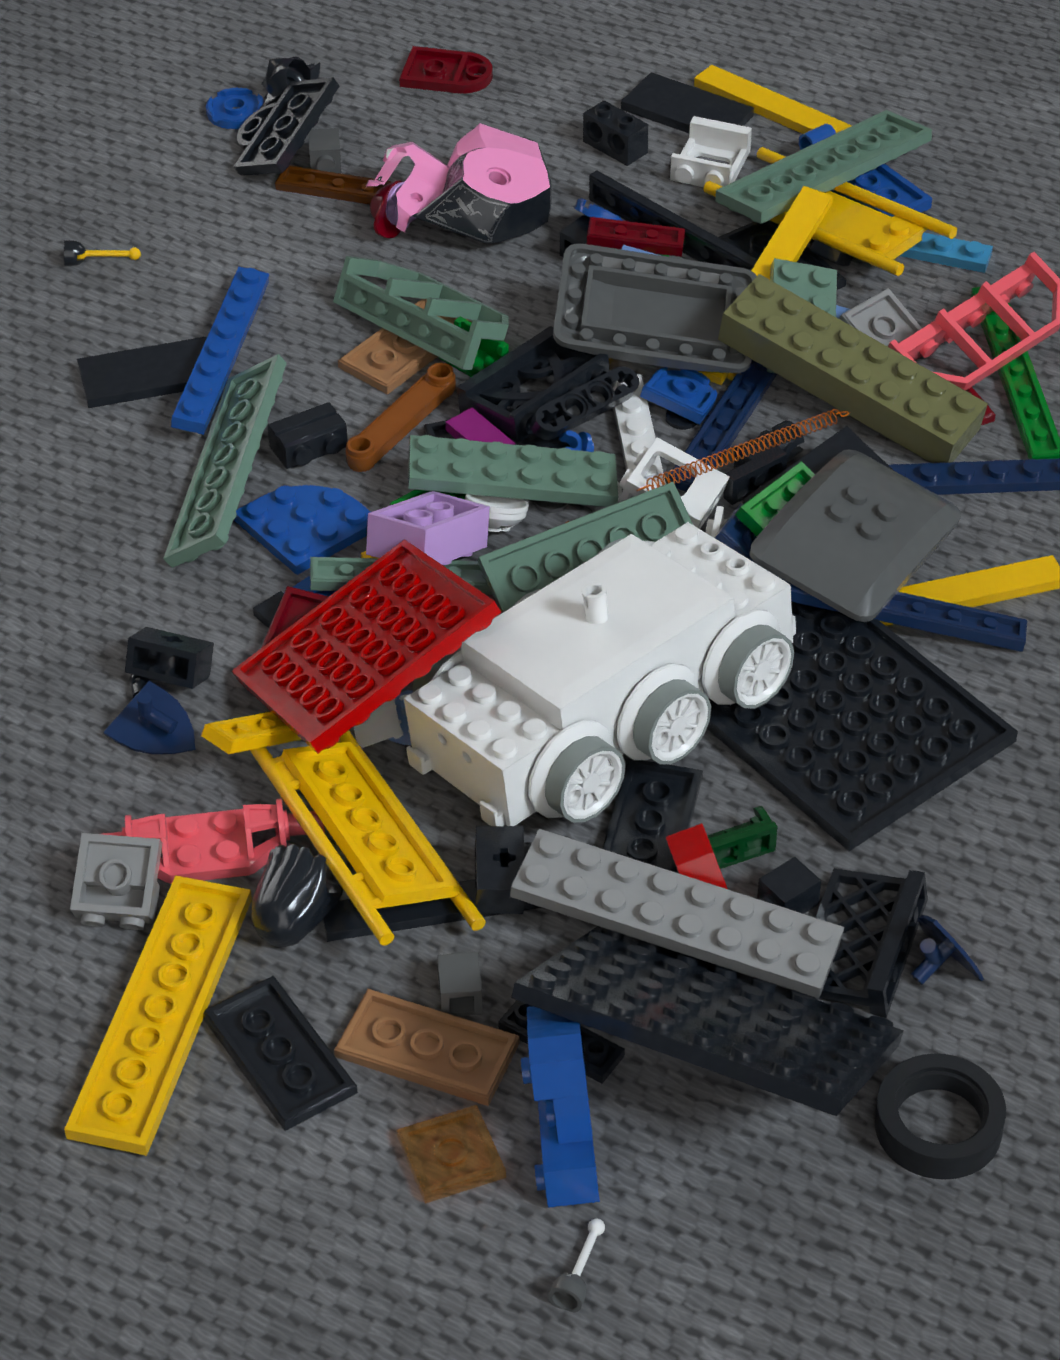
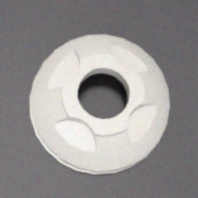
(503, 511)

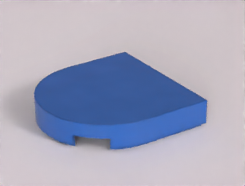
(681, 392)

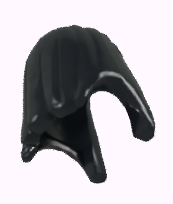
(292, 895)

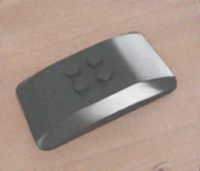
(648, 308)
(855, 534)

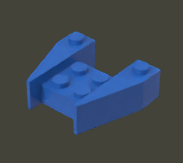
(560, 1087)

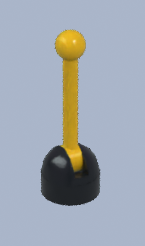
(76, 253)

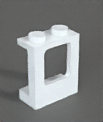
(714, 141)
(700, 496)

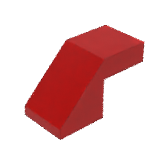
(695, 855)

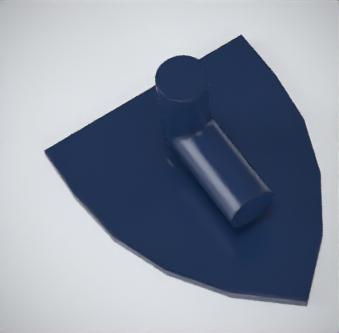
(153, 724)
(937, 955)

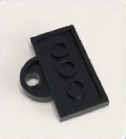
(279, 129)

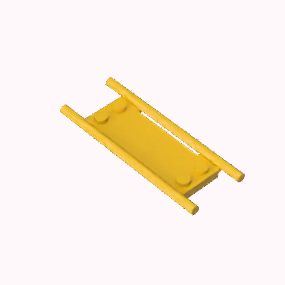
(863, 230)
(369, 826)

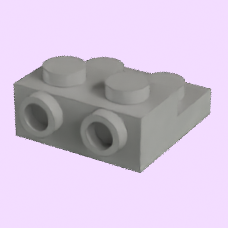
(116, 880)

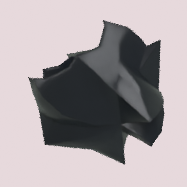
(282, 72)

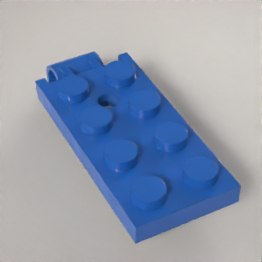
(880, 181)

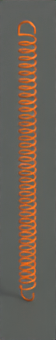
(737, 452)

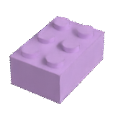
(433, 523)

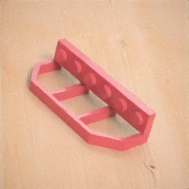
(995, 297)

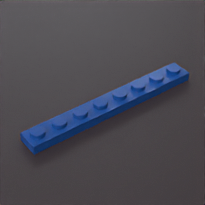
(220, 351)

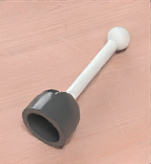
(570, 1289)

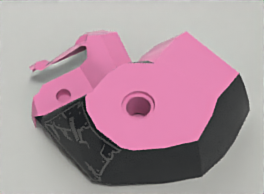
(487, 190)

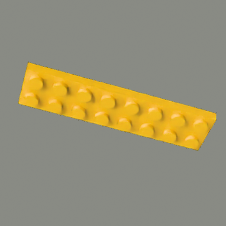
(158, 1016)

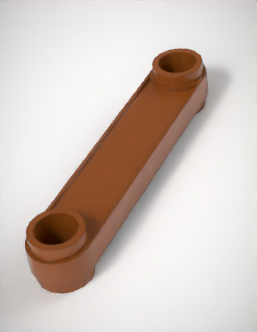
(400, 417)

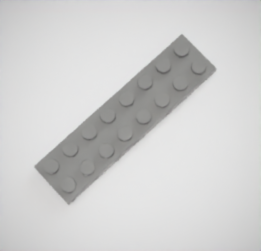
(678, 912)

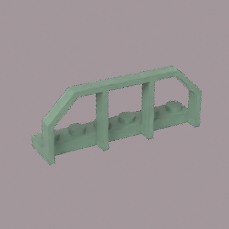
(412, 322)

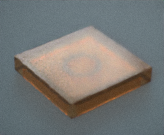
(451, 1154)

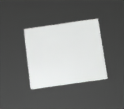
(379, 726)

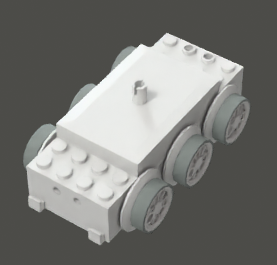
(599, 670)

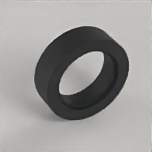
(947, 1074)

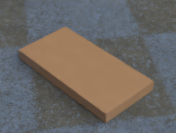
(387, 359)
(427, 1047)

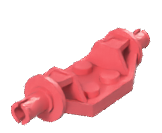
(215, 842)

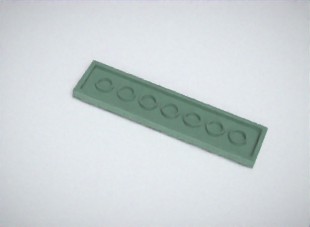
(823, 165)
(225, 462)

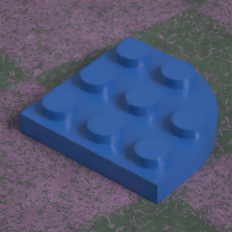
(304, 523)

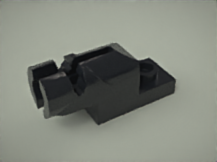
(761, 467)

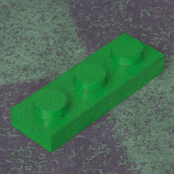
(766, 504)

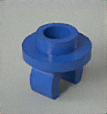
(580, 441)

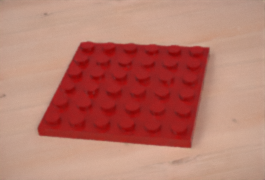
(365, 644)

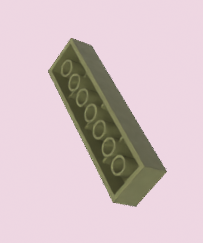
(852, 371)

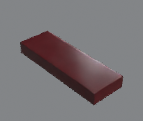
(641, 236)

